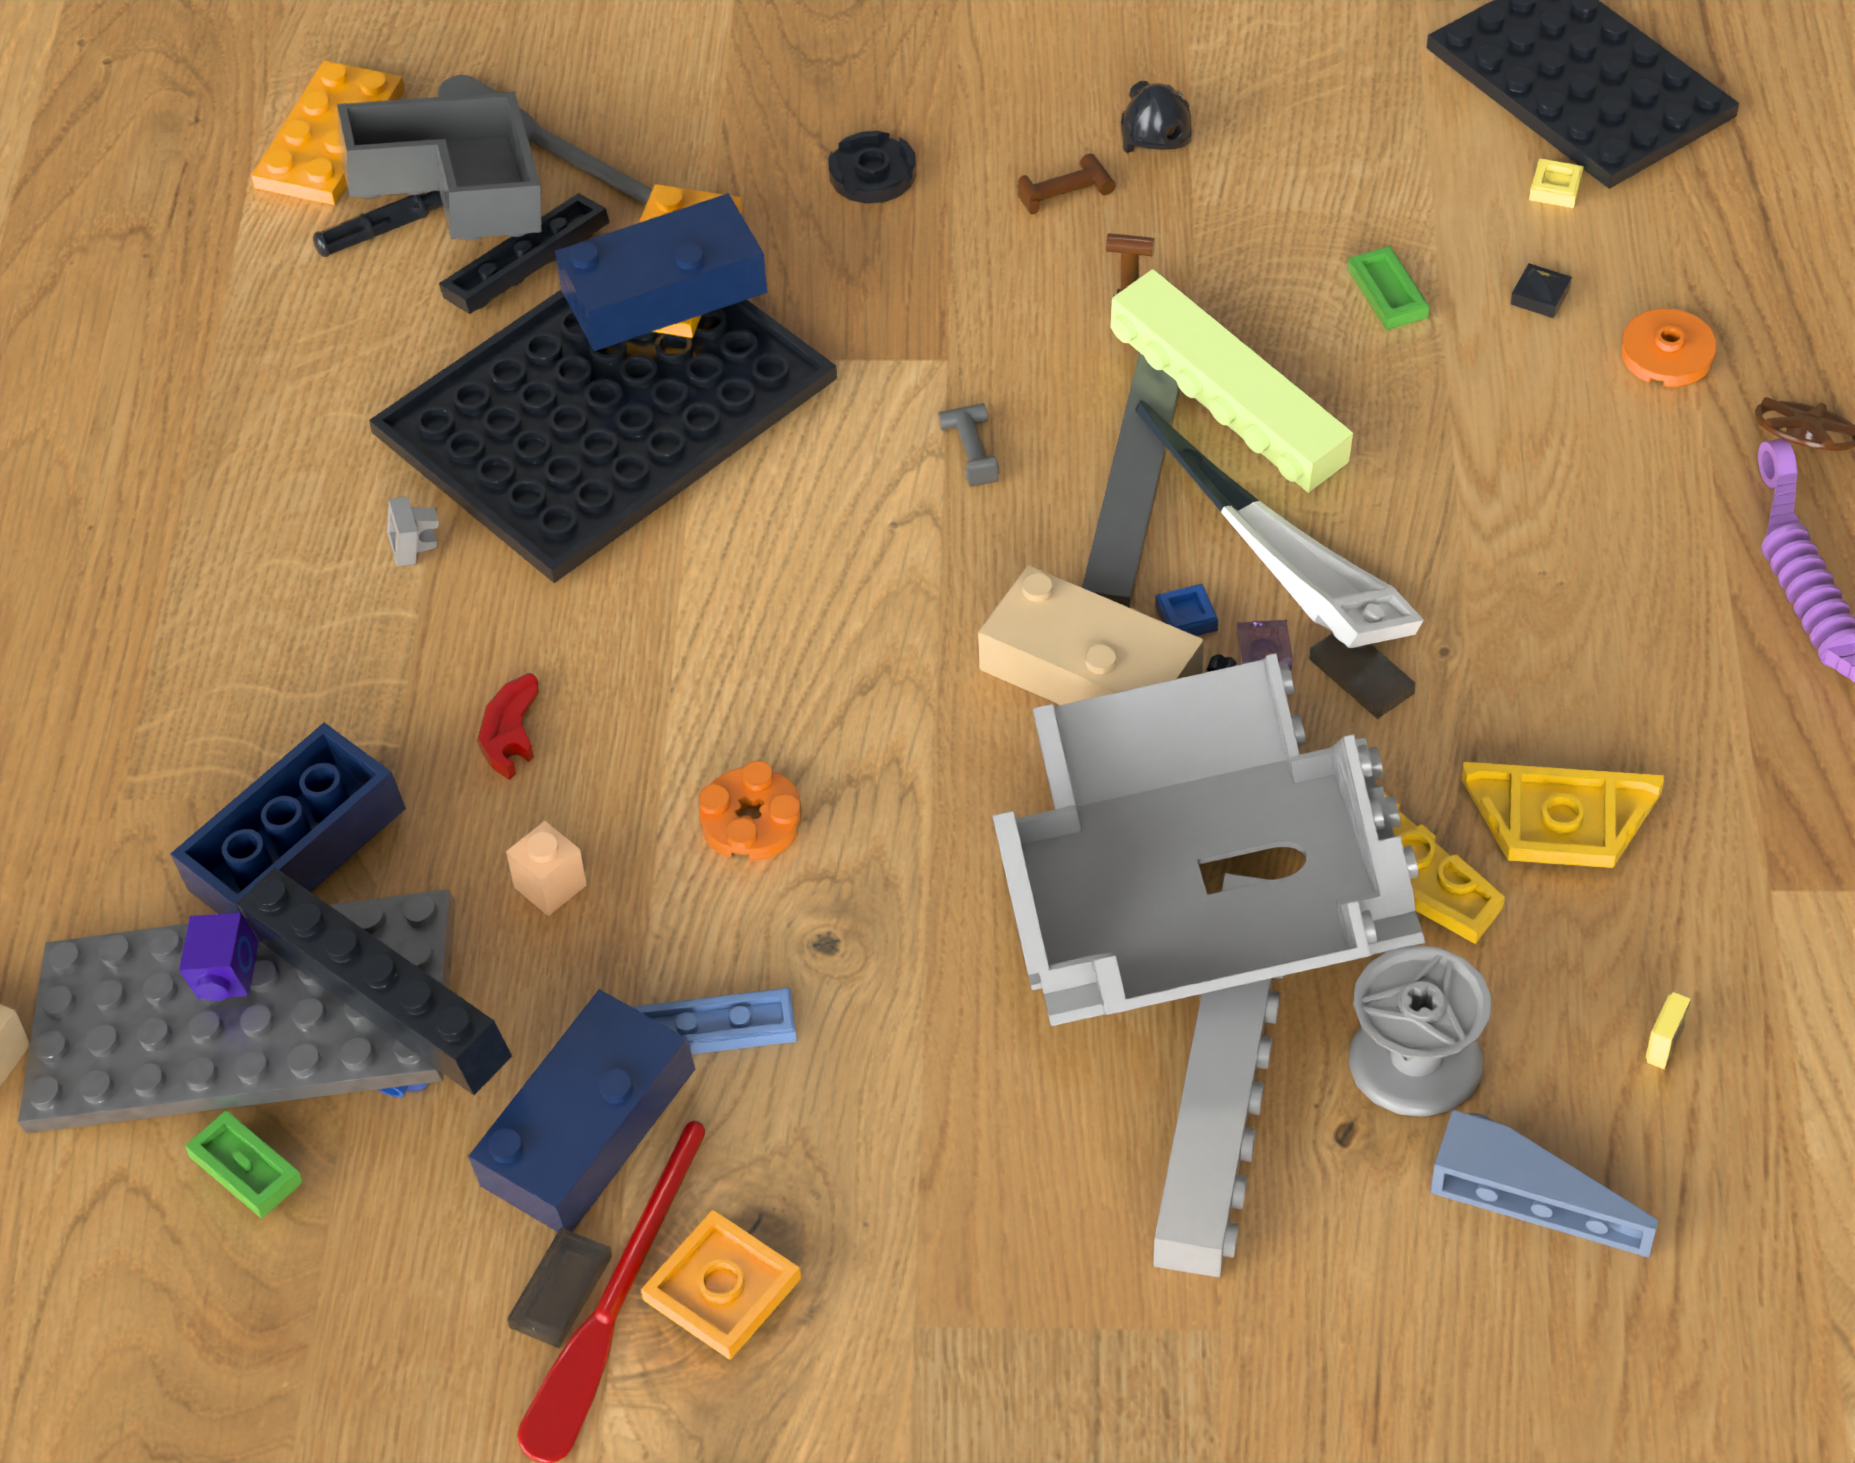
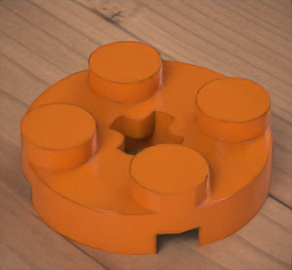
(745, 788)

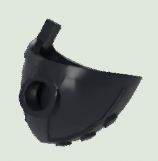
(1152, 114)

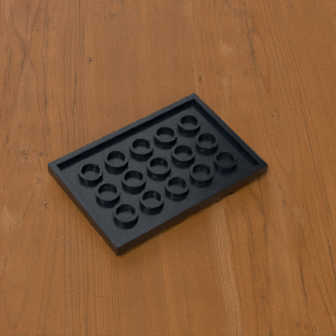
(1584, 81)

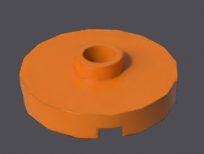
(1668, 347)

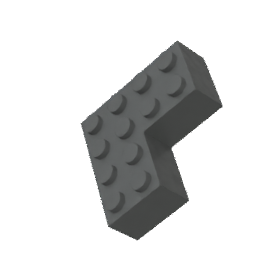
(455, 145)

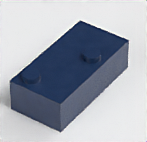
(661, 271)
(295, 817)
(582, 1112)

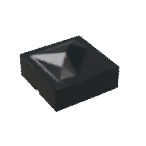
(1541, 290)

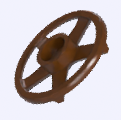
(1805, 424)

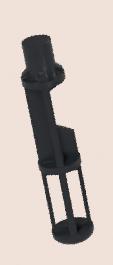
(375, 222)

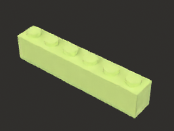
(1231, 381)

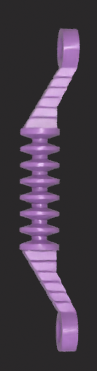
(1799, 566)

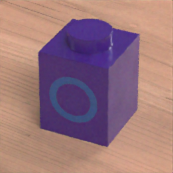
(219, 956)

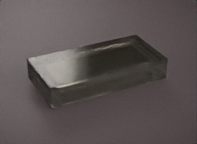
(1363, 674)
(559, 1287)

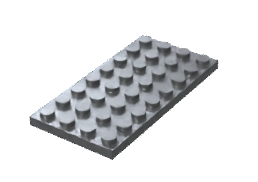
(132, 1041)

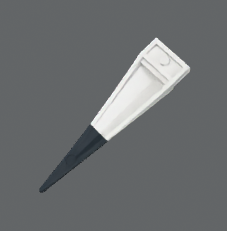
(1323, 583)

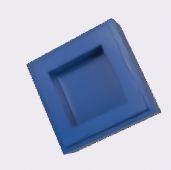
(1187, 610)

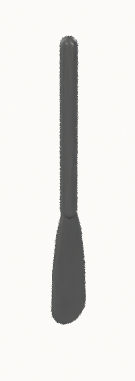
(535, 133)

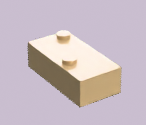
(1078, 643)

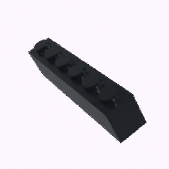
(375, 981)

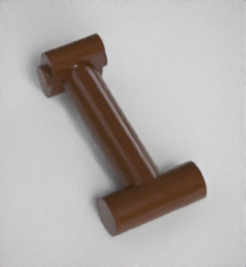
(1091, 174)
(1130, 248)

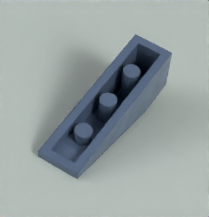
(1515, 1177)

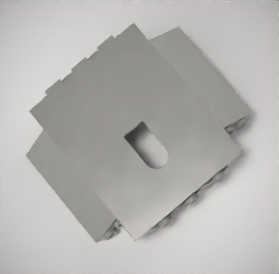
(1180, 780)

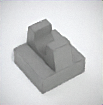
(410, 530)

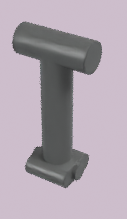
(979, 467)

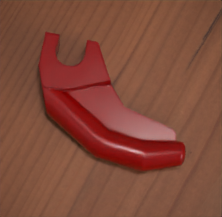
(502, 726)

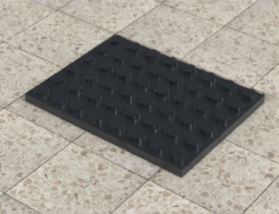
(582, 443)

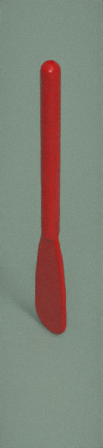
(572, 1382)

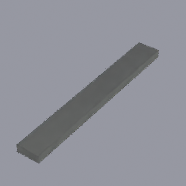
(1131, 488)

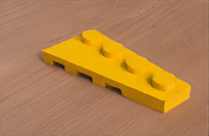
(1447, 886)

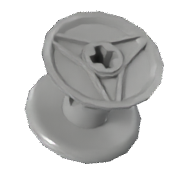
(1419, 1030)

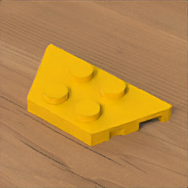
(1561, 811)

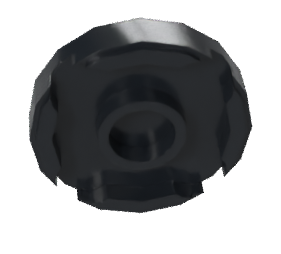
(872, 167)

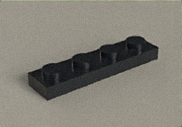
(523, 255)

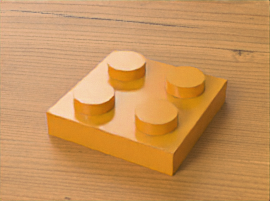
(721, 1284)

